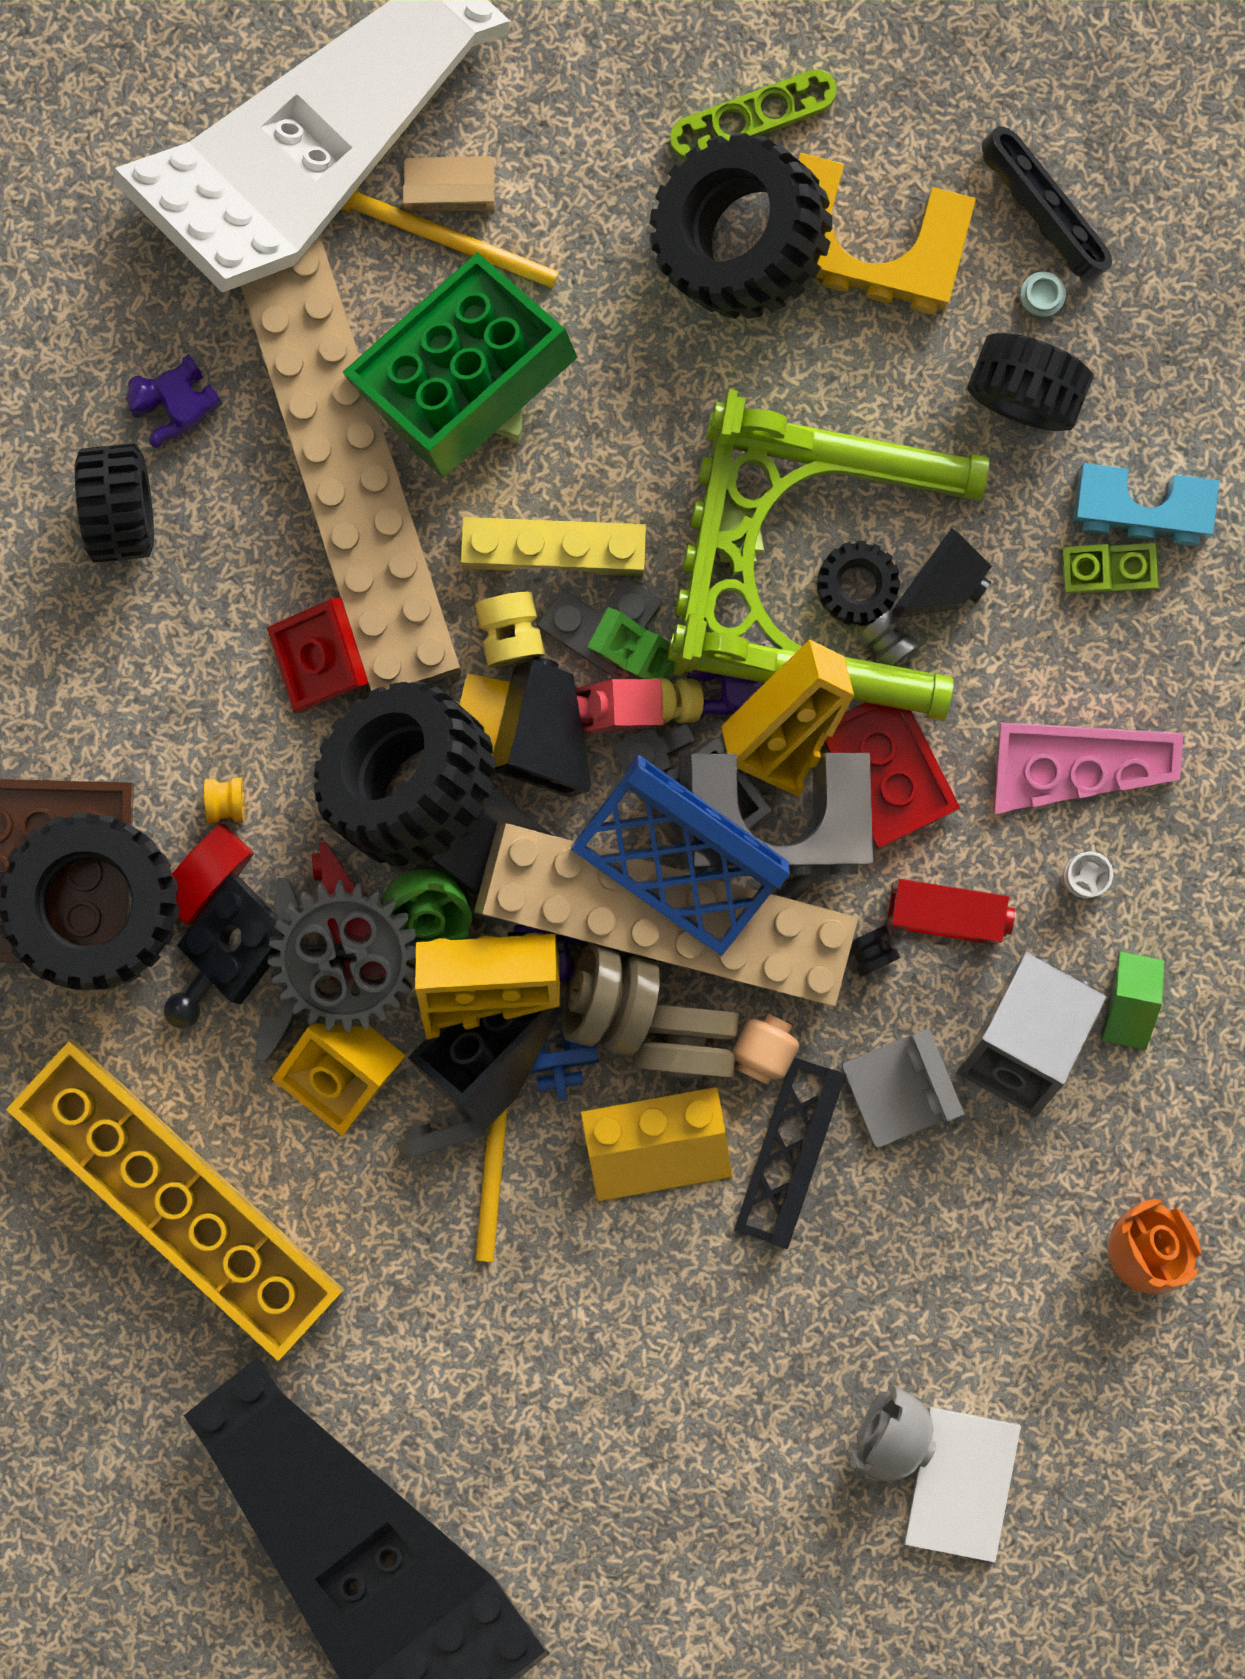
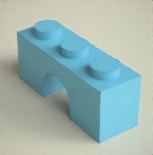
(1105, 503)

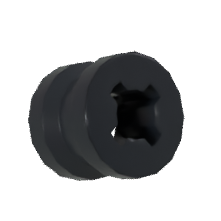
(873, 951)

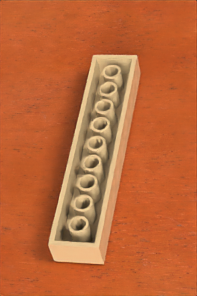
(349, 475)

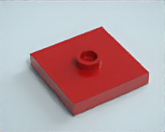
(317, 655)

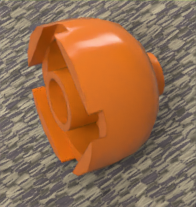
(1153, 1248)

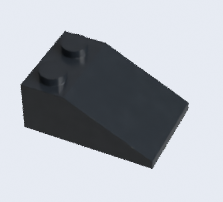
(487, 1064)

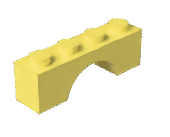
(553, 544)

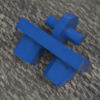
(572, 1056)

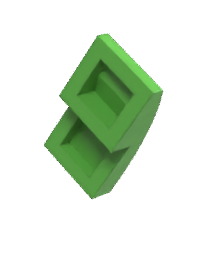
(631, 646)

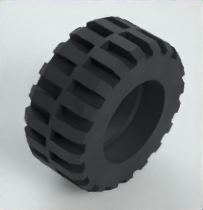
(700, 195)
(438, 797)
(26, 888)

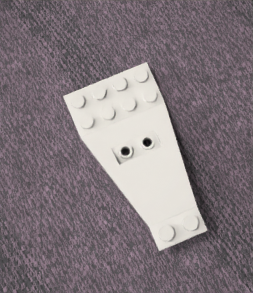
(289, 158)

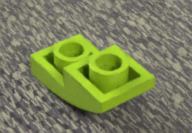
(1111, 568)

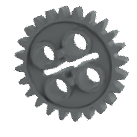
(304, 967)

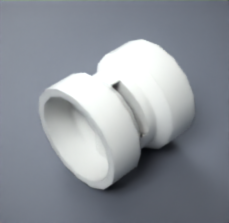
(1095, 873)

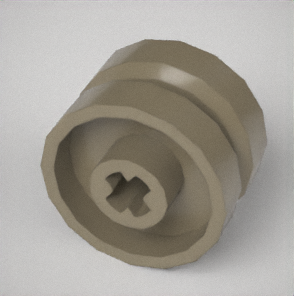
(610, 999)
(685, 1043)

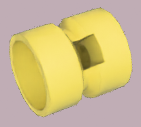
(504, 614)

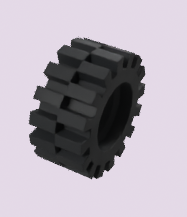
(864, 556)

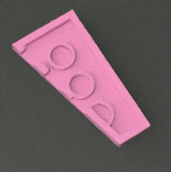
(1070, 762)

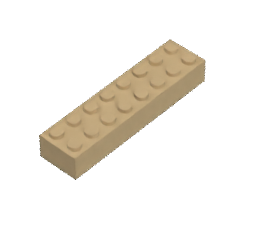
(551, 888)

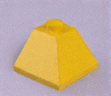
(338, 1071)

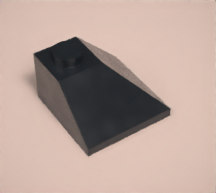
(946, 580)

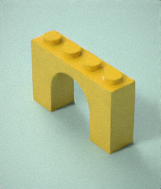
(919, 276)

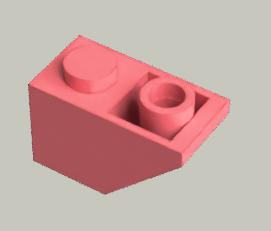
(620, 705)

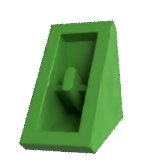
(1134, 1000)

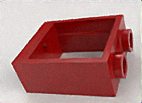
(949, 912)

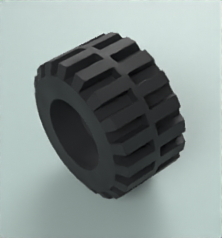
(1030, 381)
(114, 502)

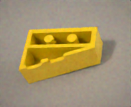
(789, 718)
(485, 978)

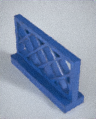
(703, 822)

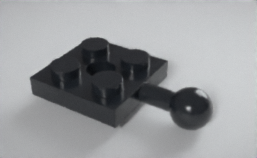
(208, 947)

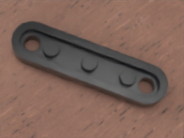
(1046, 203)

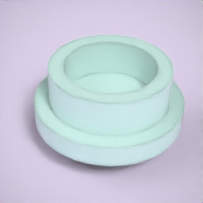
(1042, 294)

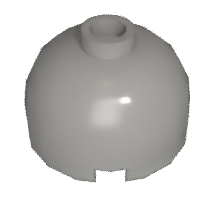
(895, 1437)

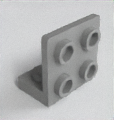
(902, 1088)

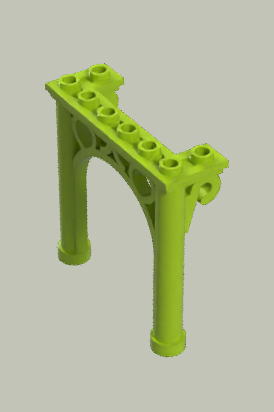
(825, 452)

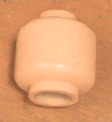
(765, 1049)

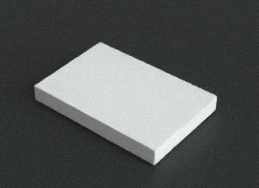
(964, 1487)

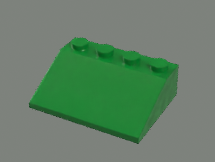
(461, 364)

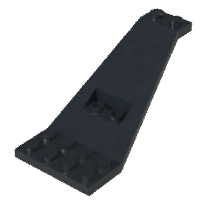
(334, 1524)

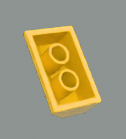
(657, 1143)

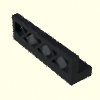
(806, 1159)

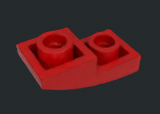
(207, 869)

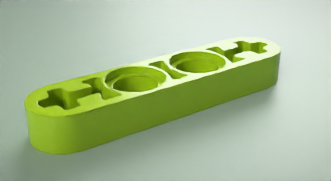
(750, 109)

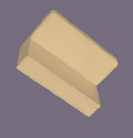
(449, 184)

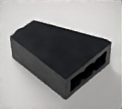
(543, 730)

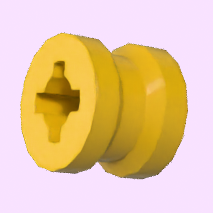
(224, 800)

